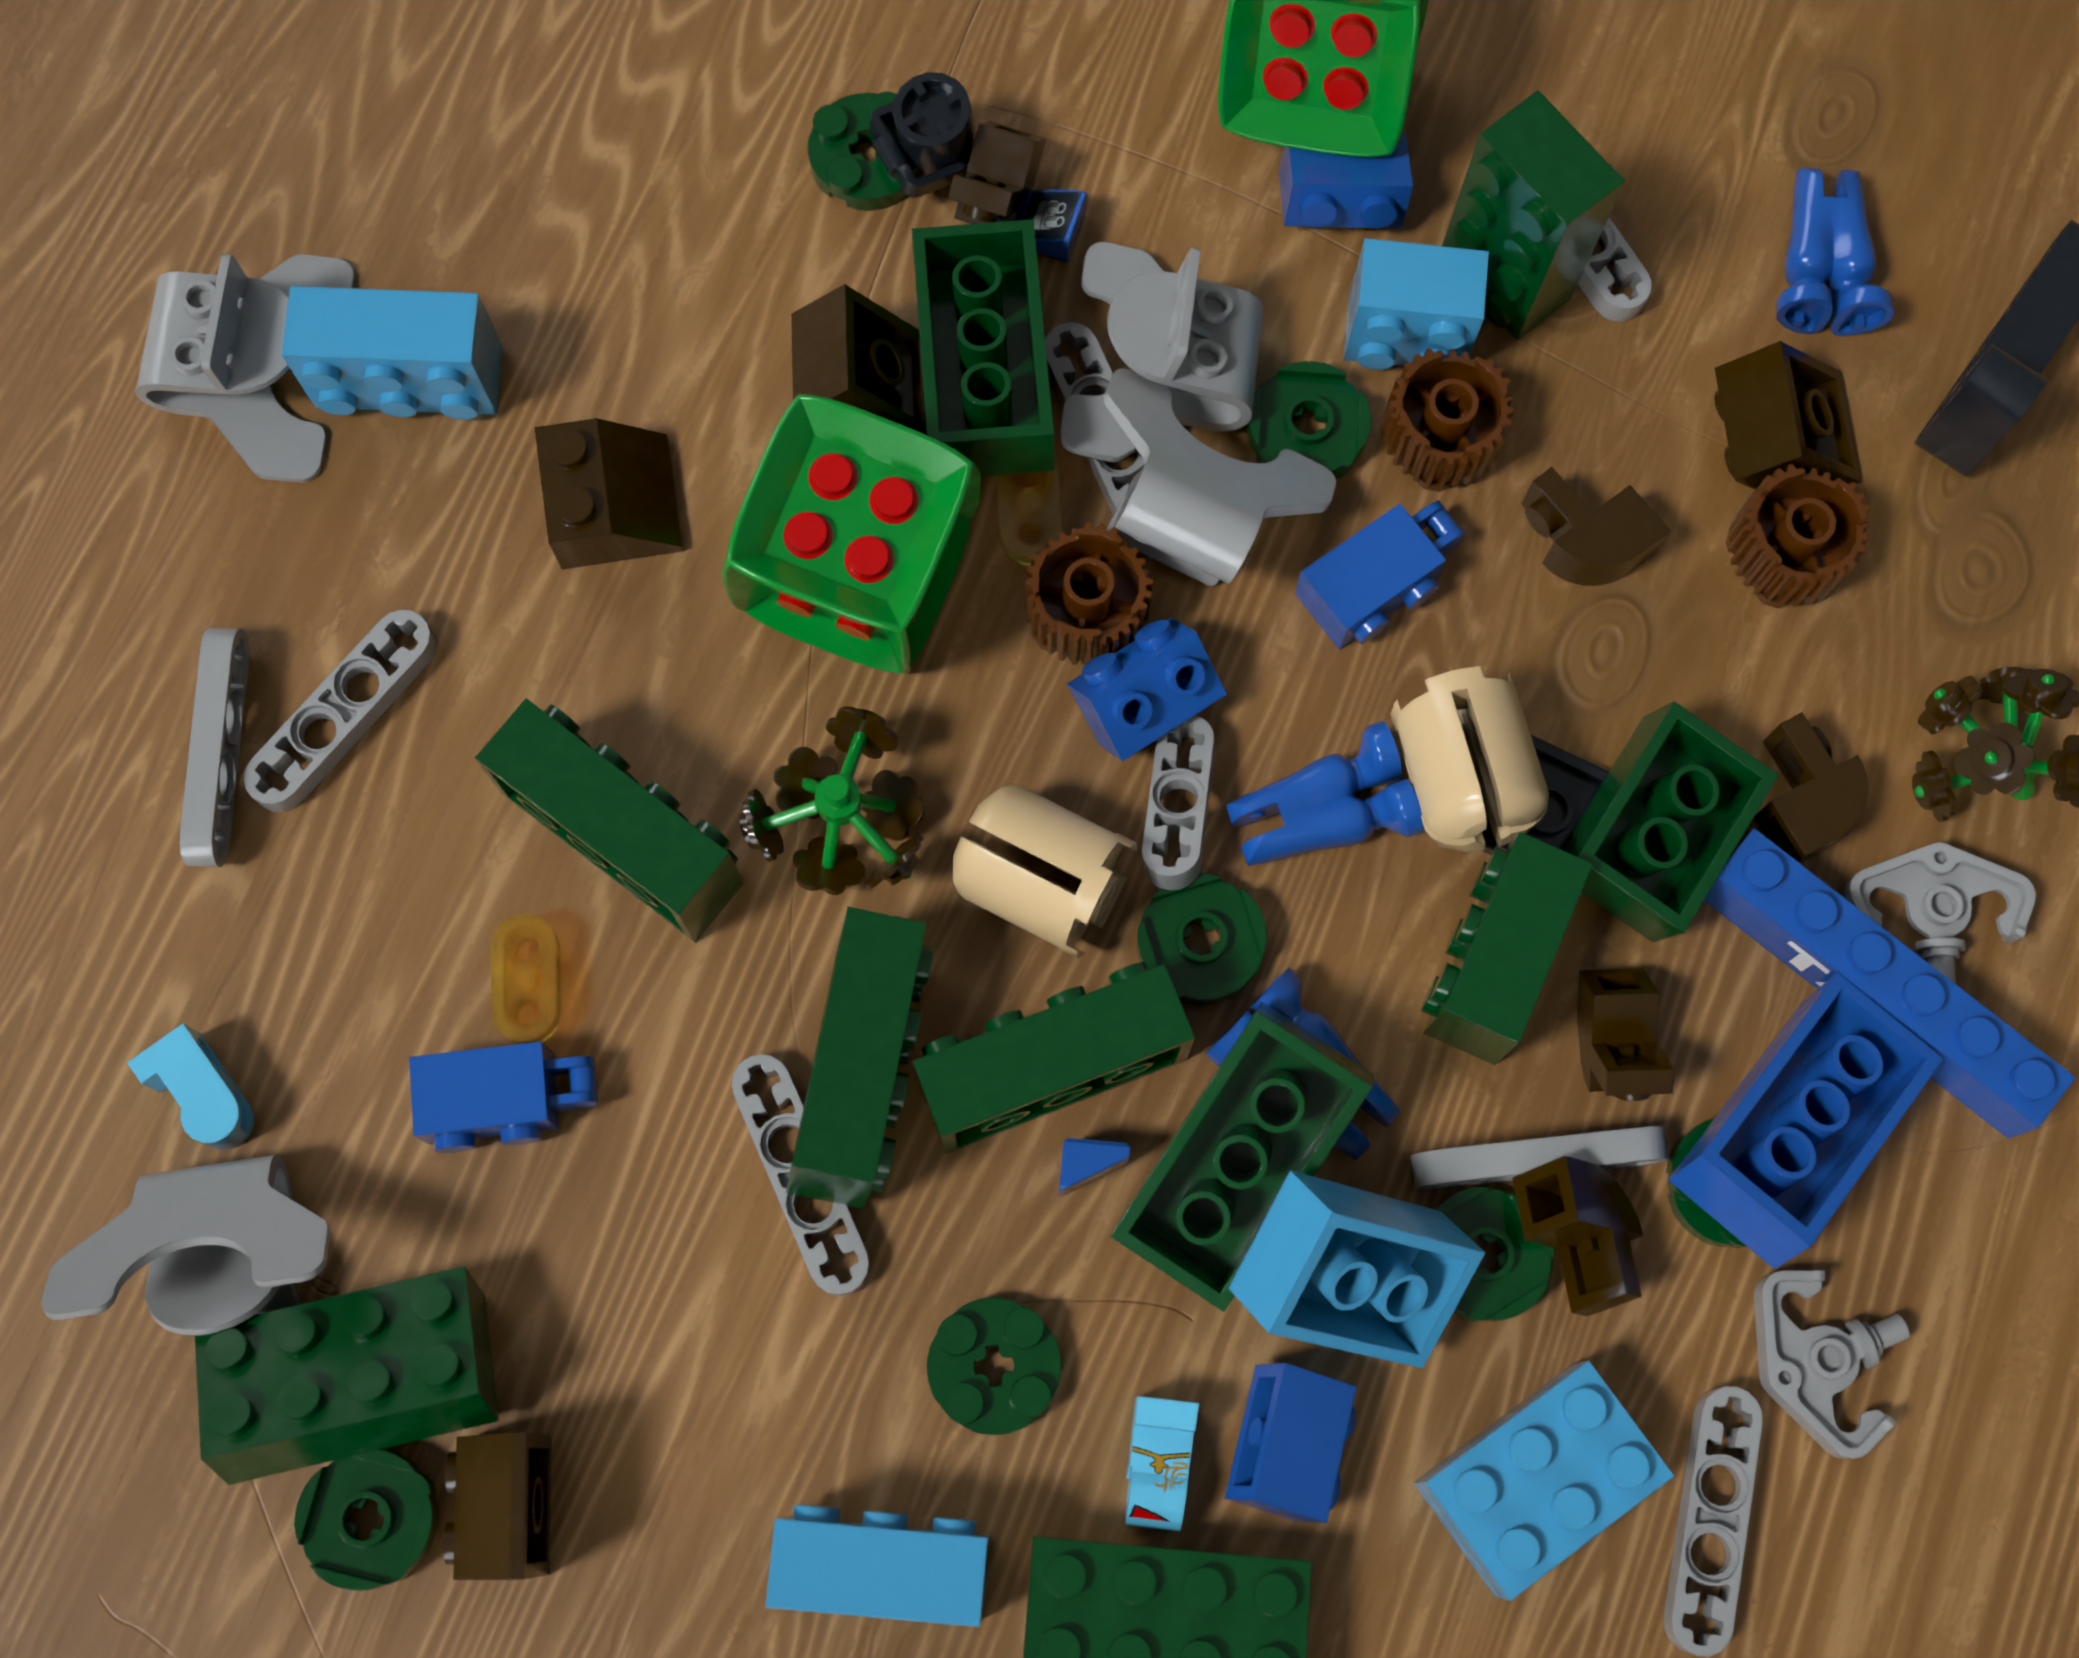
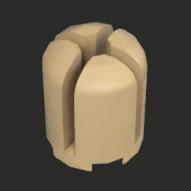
(1470, 750)
(1026, 896)

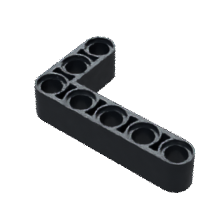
(2008, 366)

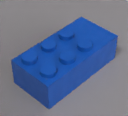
(1806, 1121)

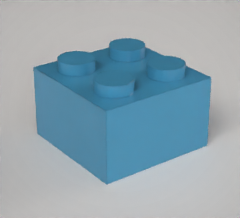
(1413, 301)

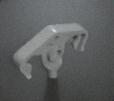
(1938, 897)
(1813, 1365)

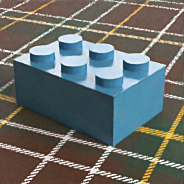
(393, 351)
(1355, 1270)
(1543, 1480)
(878, 1567)

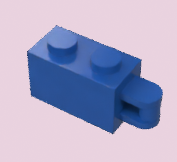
(1378, 572)
(495, 1094)

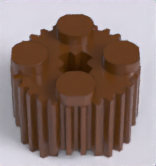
(1420, 413)
(1798, 536)
(1080, 562)

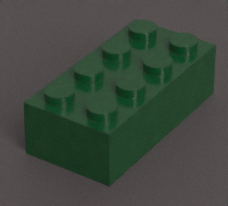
(1537, 206)
(984, 344)
(611, 818)
(1053, 1056)
(856, 1059)
(1264, 1112)
(345, 1376)
(1163, 1602)

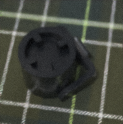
(933, 132)

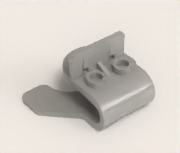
(1174, 332)
(219, 350)
(1193, 502)
(217, 1245)

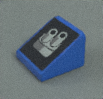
(1056, 220)
(1088, 1161)

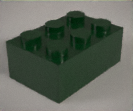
(1667, 821)
(1504, 947)

